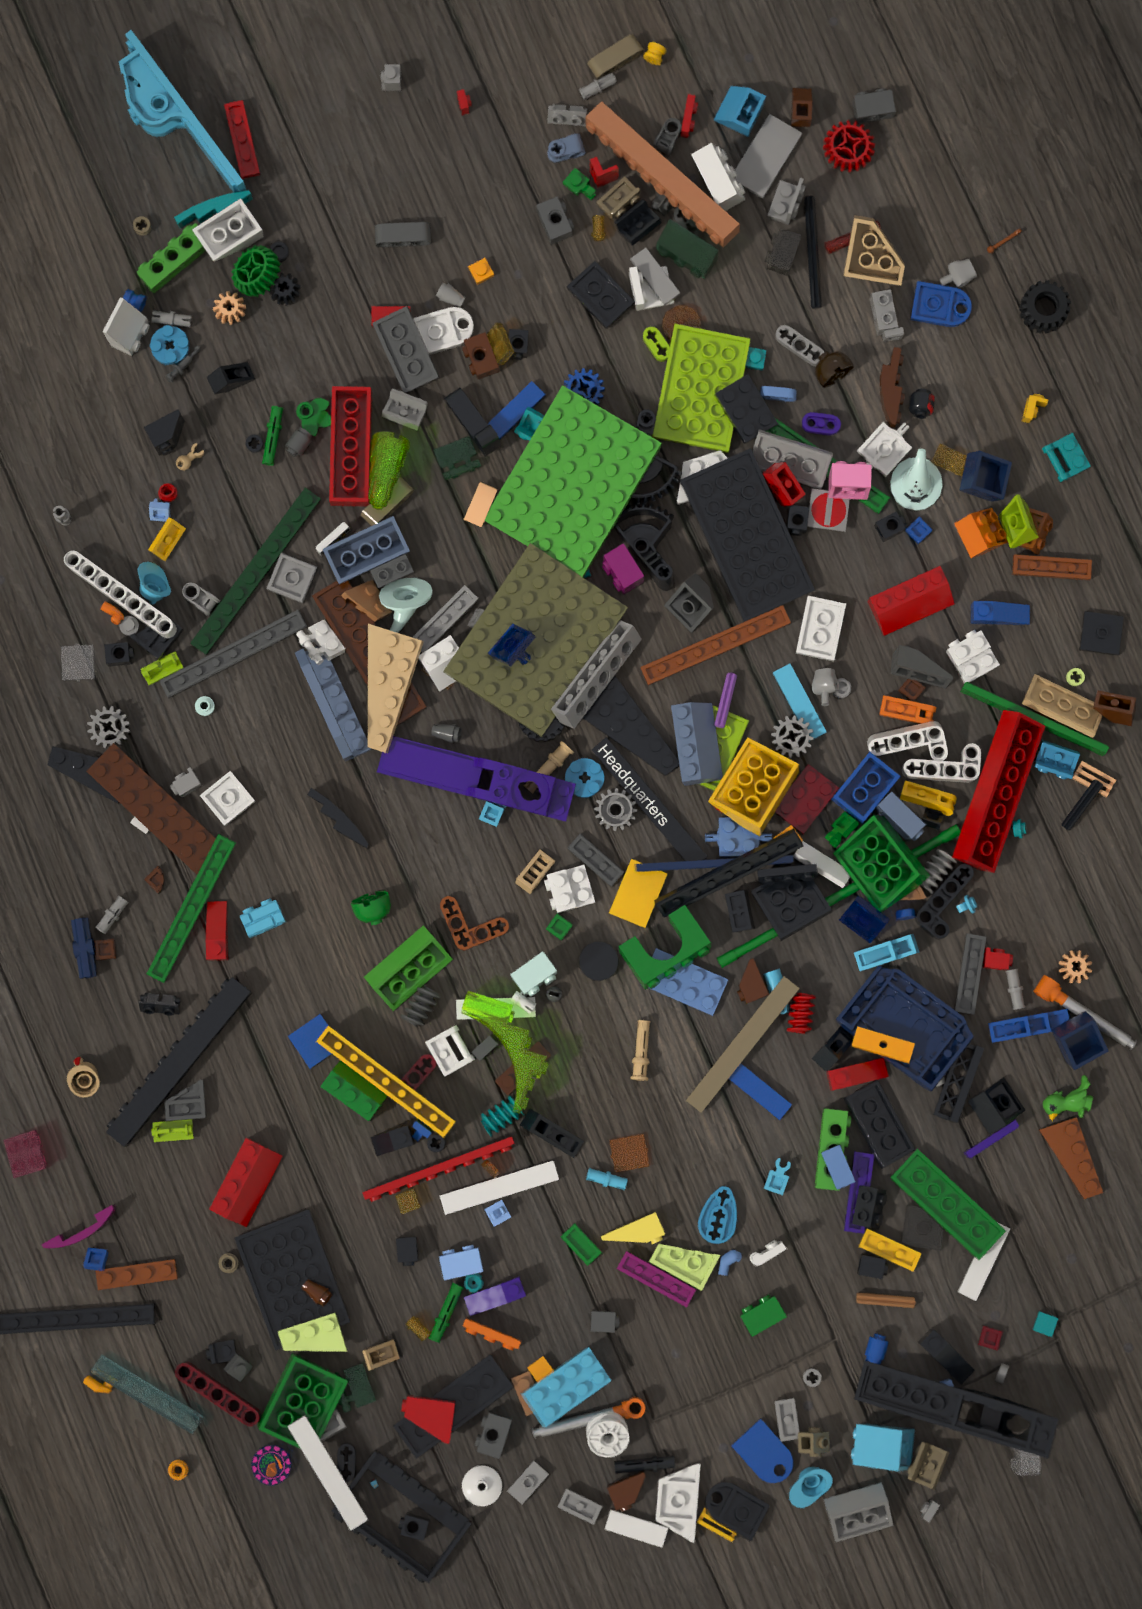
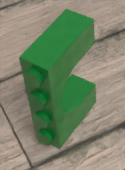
(650, 970)

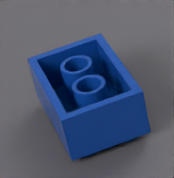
(865, 787)

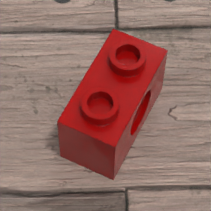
(783, 484)

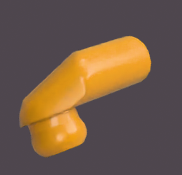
(97, 1386)

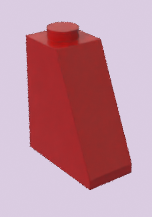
(431, 1415)

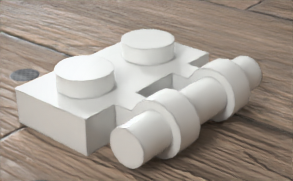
(325, 639)

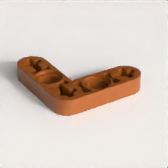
(470, 933)

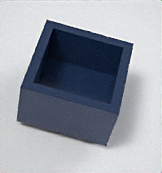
(985, 476)
(1080, 1040)

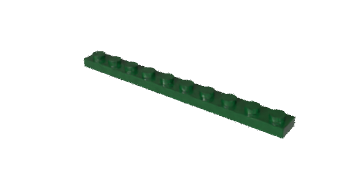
(255, 571)

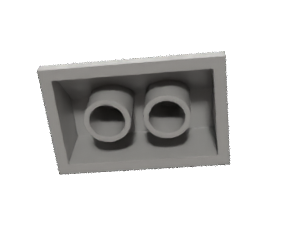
(858, 1512)

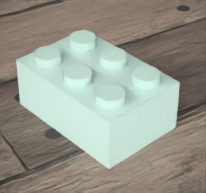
(534, 974)

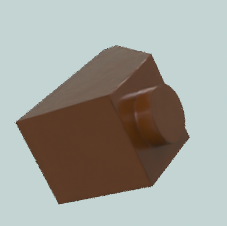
(1115, 707)
(751, 984)
(625, 1491)

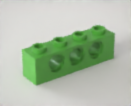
(186, 256)
(829, 1118)

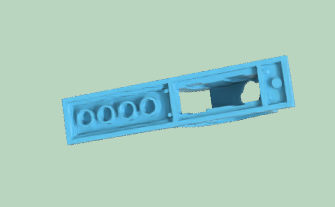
(162, 109)

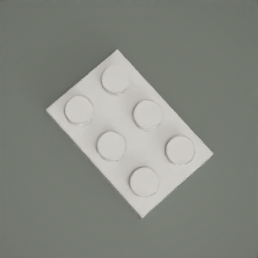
(820, 628)

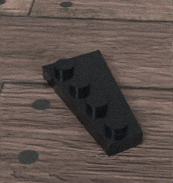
(75, 766)

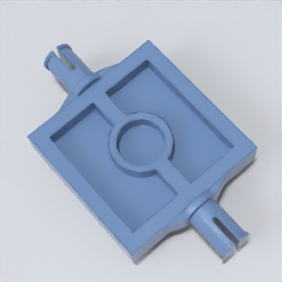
(734, 839)

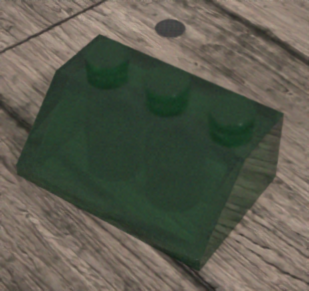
(687, 249)

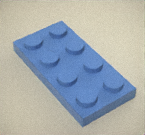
(692, 986)

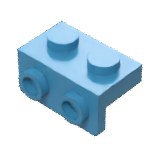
(1056, 760)

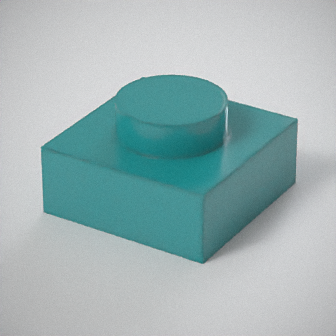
(755, 358)

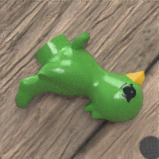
(1075, 1101)

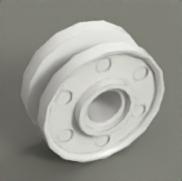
(611, 1444)

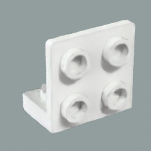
(642, 292)

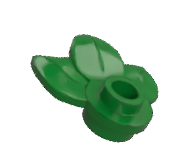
(317, 416)

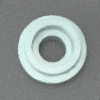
(204, 712)

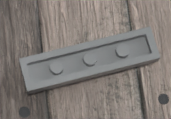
(446, 617)

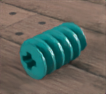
(499, 1117)

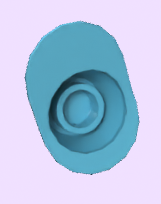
(153, 582)
(810, 1486)

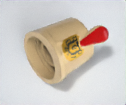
(83, 1078)

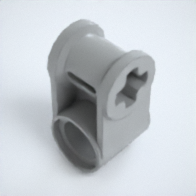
(201, 599)

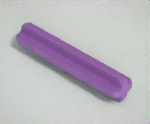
(725, 700)

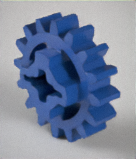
(589, 385)

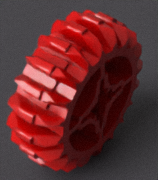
(845, 131)

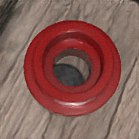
(167, 488)

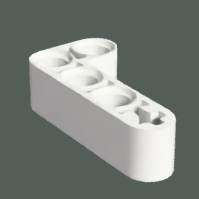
(907, 743)
(940, 767)

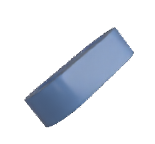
(778, 393)

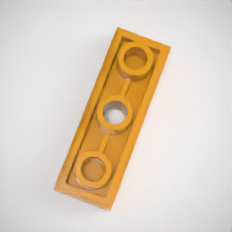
(870, 1041)

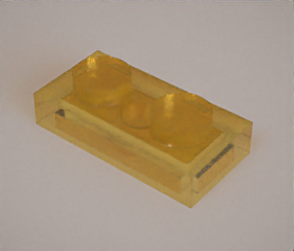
(500, 343)
(949, 459)

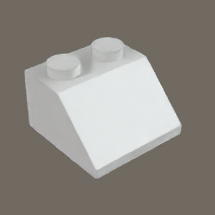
(437, 659)

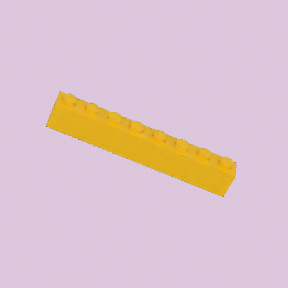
(386, 1081)

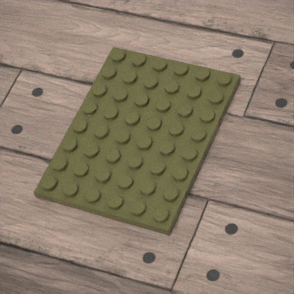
(568, 623)

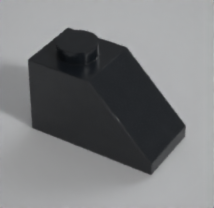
(230, 377)
(833, 1049)
(392, 1140)

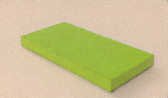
(728, 742)

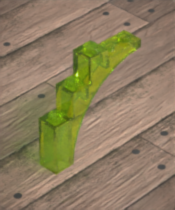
(495, 1016)

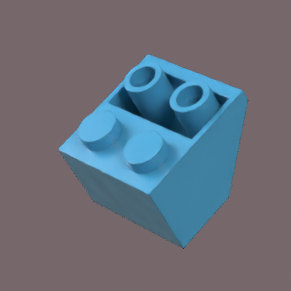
(740, 109)

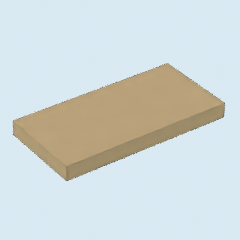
(1062, 705)

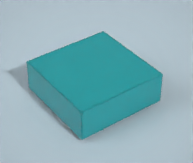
(1045, 1324)

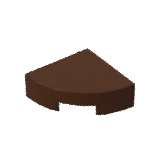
(156, 879)

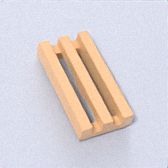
(1079, 770)

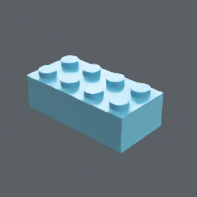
(565, 1387)

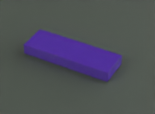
(991, 1139)

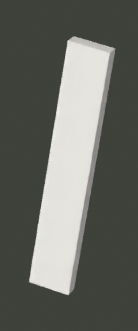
(499, 1187)
(327, 1473)

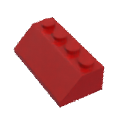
(911, 601)
(246, 1182)

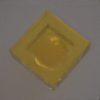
(407, 1201)

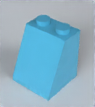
(883, 1446)

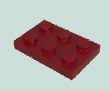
(806, 799)

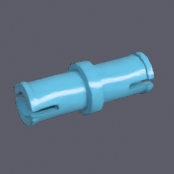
(606, 1179)

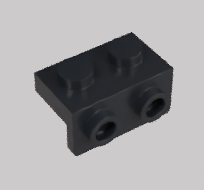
(637, 222)
(869, 1207)

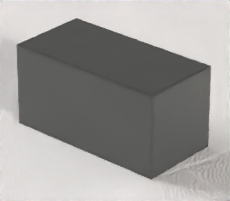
(485, 1048)

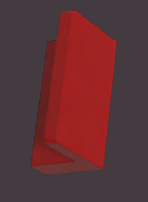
(600, 176)

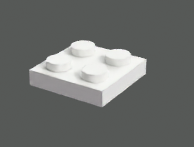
(227, 798)

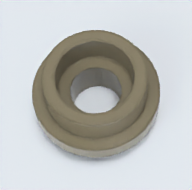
(223, 1267)

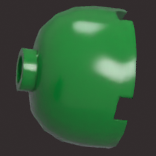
(372, 907)

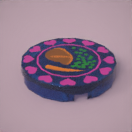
(271, 1465)

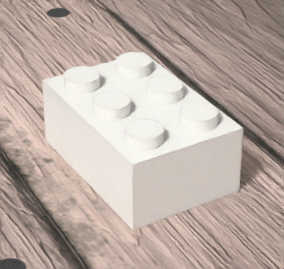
(719, 176)

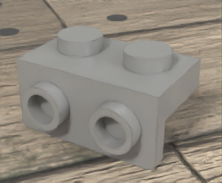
(405, 409)

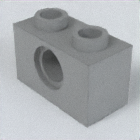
(883, 311)

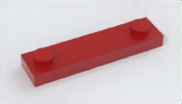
(242, 139)

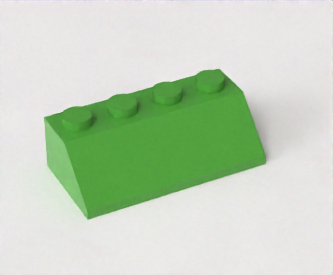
(408, 968)

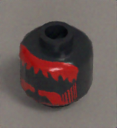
(921, 403)

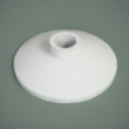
(485, 1475)

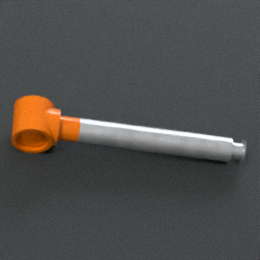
(1051, 991)
(582, 1420)

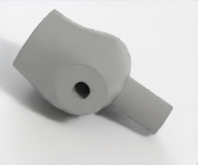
(960, 272)
(824, 684)

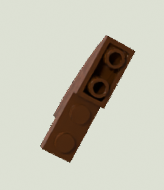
(891, 395)

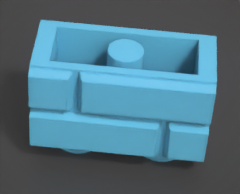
(262, 918)

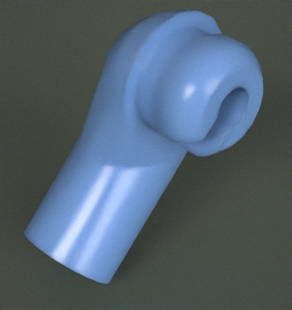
(728, 1259)

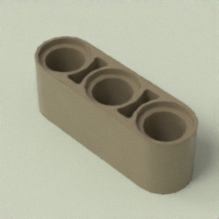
(615, 56)
(400, 494)

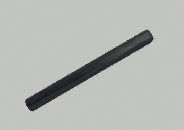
(813, 255)

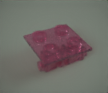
(25, 1154)

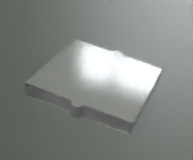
(77, 662)

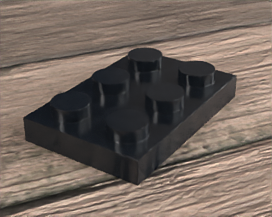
(600, 294)
(745, 408)

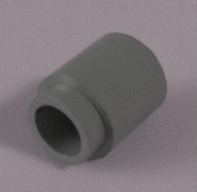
(298, 442)

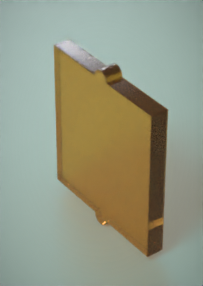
(629, 1153)

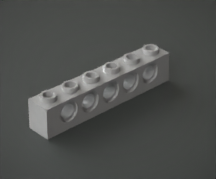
(596, 674)

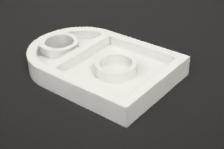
(441, 329)

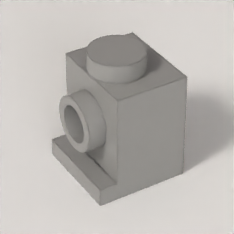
(391, 78)
(185, 783)

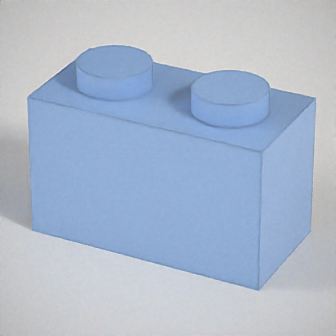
(461, 1263)

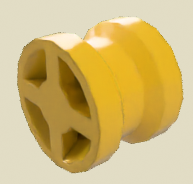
(654, 53)

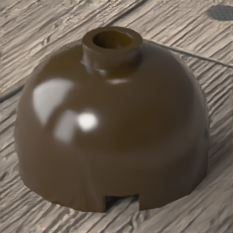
(832, 367)

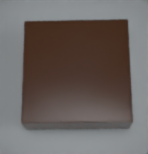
(911, 689)
(105, 949)

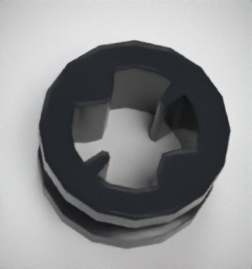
(259, 446)

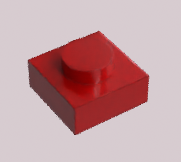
(464, 101)

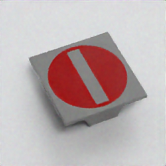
(827, 512)

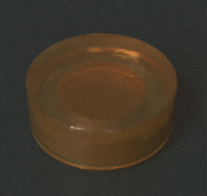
(490, 1168)

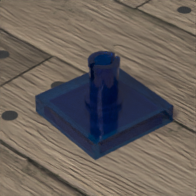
(513, 646)
(864, 919)

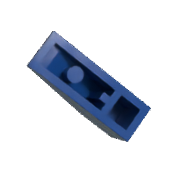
(999, 613)

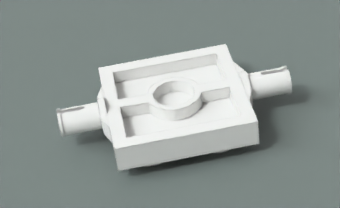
(885, 448)

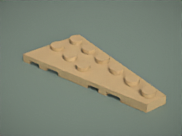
(390, 672)

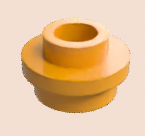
(178, 1476)

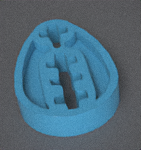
(728, 1222)

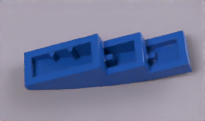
(1027, 1025)

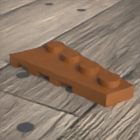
(1073, 1154)

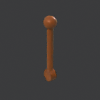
(990, 249)

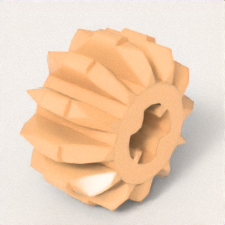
(222, 307)
(1068, 966)

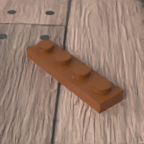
(1052, 567)
(136, 1274)

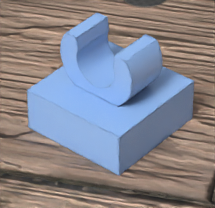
(159, 511)
(497, 1213)

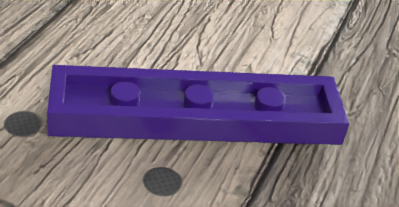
(862, 1174)

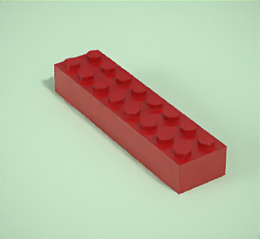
(998, 791)

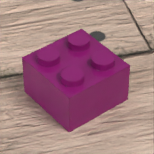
(623, 569)

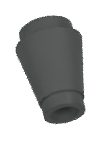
(447, 732)

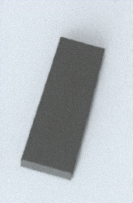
(595, 860)

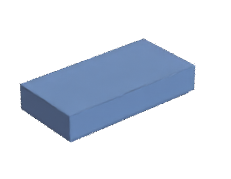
(838, 1167)

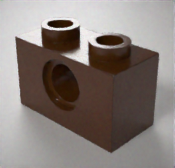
(480, 344)

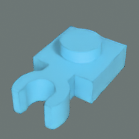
(777, 1180)

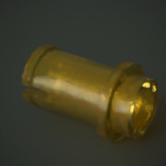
(598, 228)
(417, 1328)

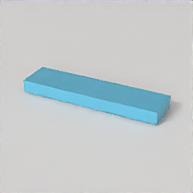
(798, 699)

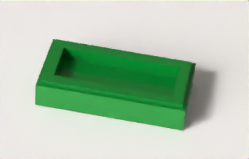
(581, 1244)

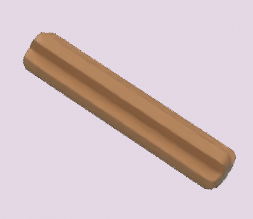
(885, 1300)

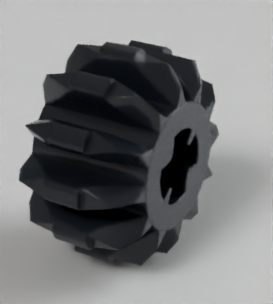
(287, 295)

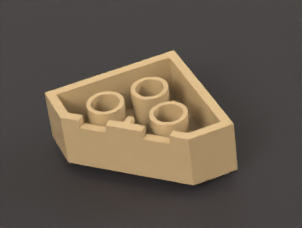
(871, 254)

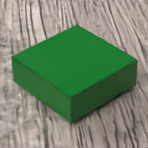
(559, 927)

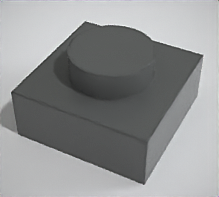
(238, 1367)

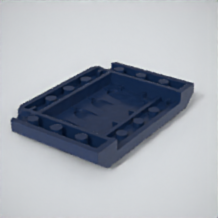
(906, 1010)

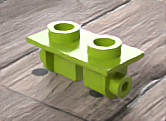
(162, 668)
(172, 1130)

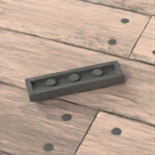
(970, 974)

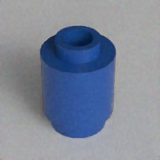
(876, 1348)

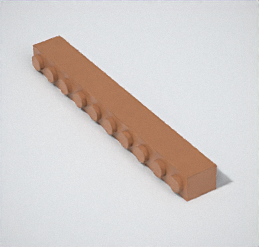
(662, 175)

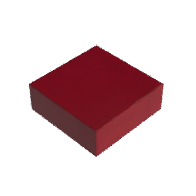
(990, 1338)

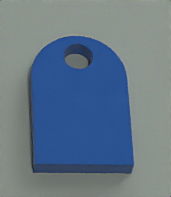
(938, 305)
(764, 1451)

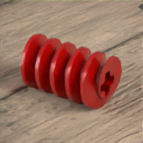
(801, 1013)

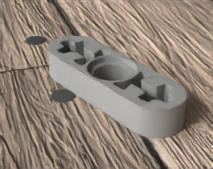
(798, 337)

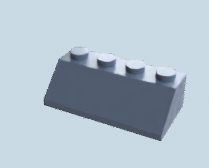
(366, 550)
(697, 743)

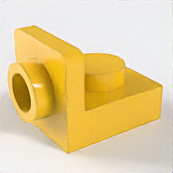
(1030, 408)

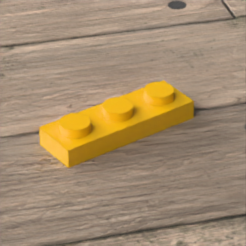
(889, 1249)

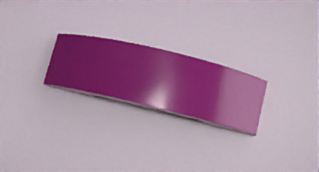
(102, 1218)

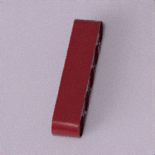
(228, 1394)

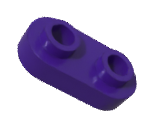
(821, 421)

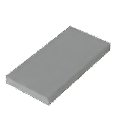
(766, 156)
(805, 461)

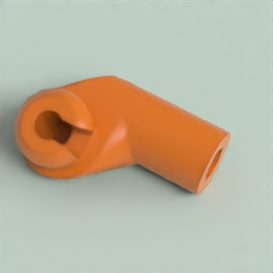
(116, 614)

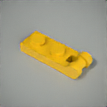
(928, 797)

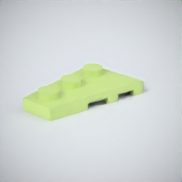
(685, 1264)
(314, 1335)

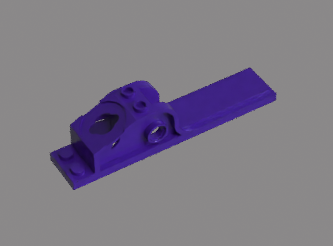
(463, 774)

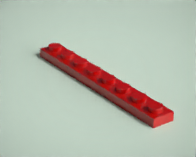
(431, 1172)

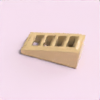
(540, 875)

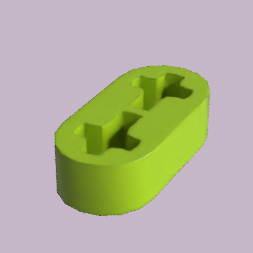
(653, 346)

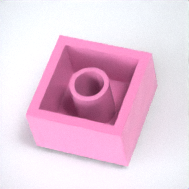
(849, 480)

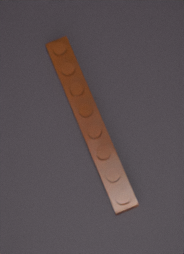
(715, 645)

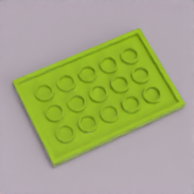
(696, 369)

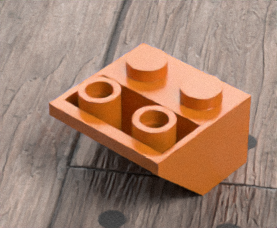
(981, 532)

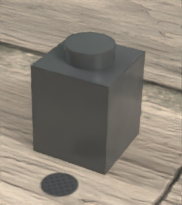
(604, 1321)

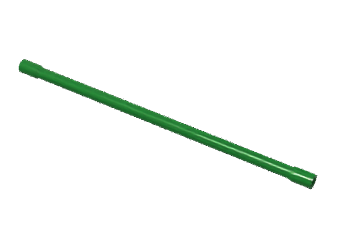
(732, 955)

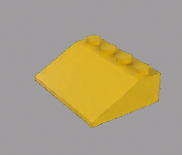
(754, 786)

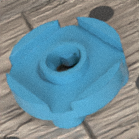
(168, 334)
(593, 769)

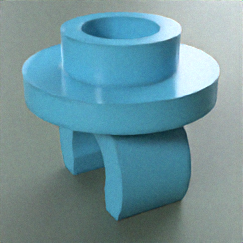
(969, 903)

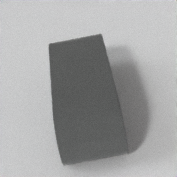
(402, 234)

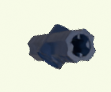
(84, 948)

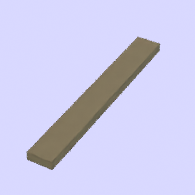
(742, 1044)

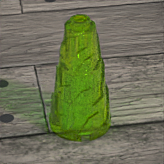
(386, 460)

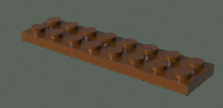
(352, 630)
(152, 807)

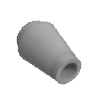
(450, 295)

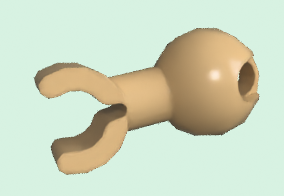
(185, 460)

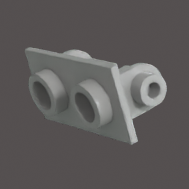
(559, 115)

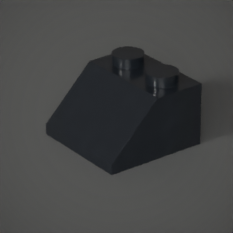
(166, 432)
(996, 1105)

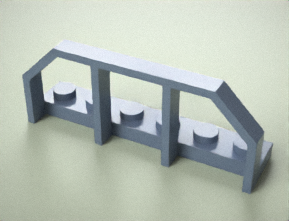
(339, 703)

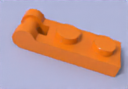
(906, 710)

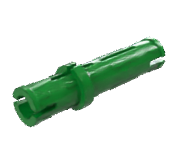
(276, 413)
(437, 1333)

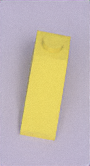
(641, 1230)

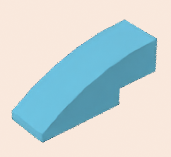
(886, 952)

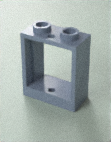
(900, 817)

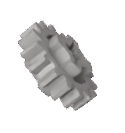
(103, 735)
(795, 745)

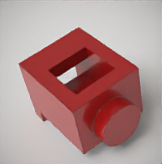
(997, 959)

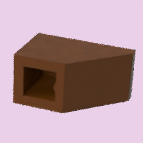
(801, 107)

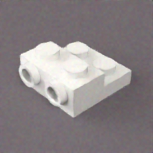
(972, 656)
(569, 889)

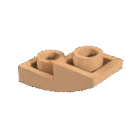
(480, 504)

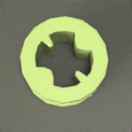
(1079, 672)

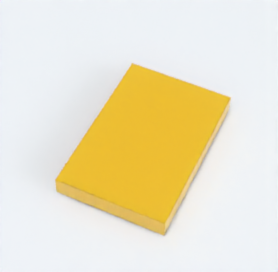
(637, 895)

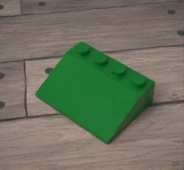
(881, 863)
(301, 1391)

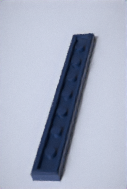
(696, 864)

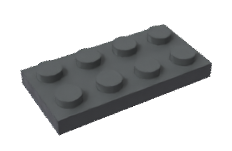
(406, 350)

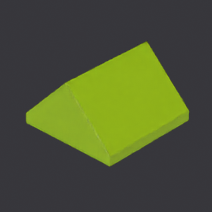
(1018, 522)

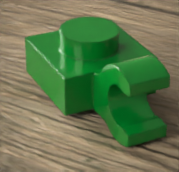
(579, 183)
(841, 827)

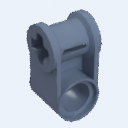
(569, 148)

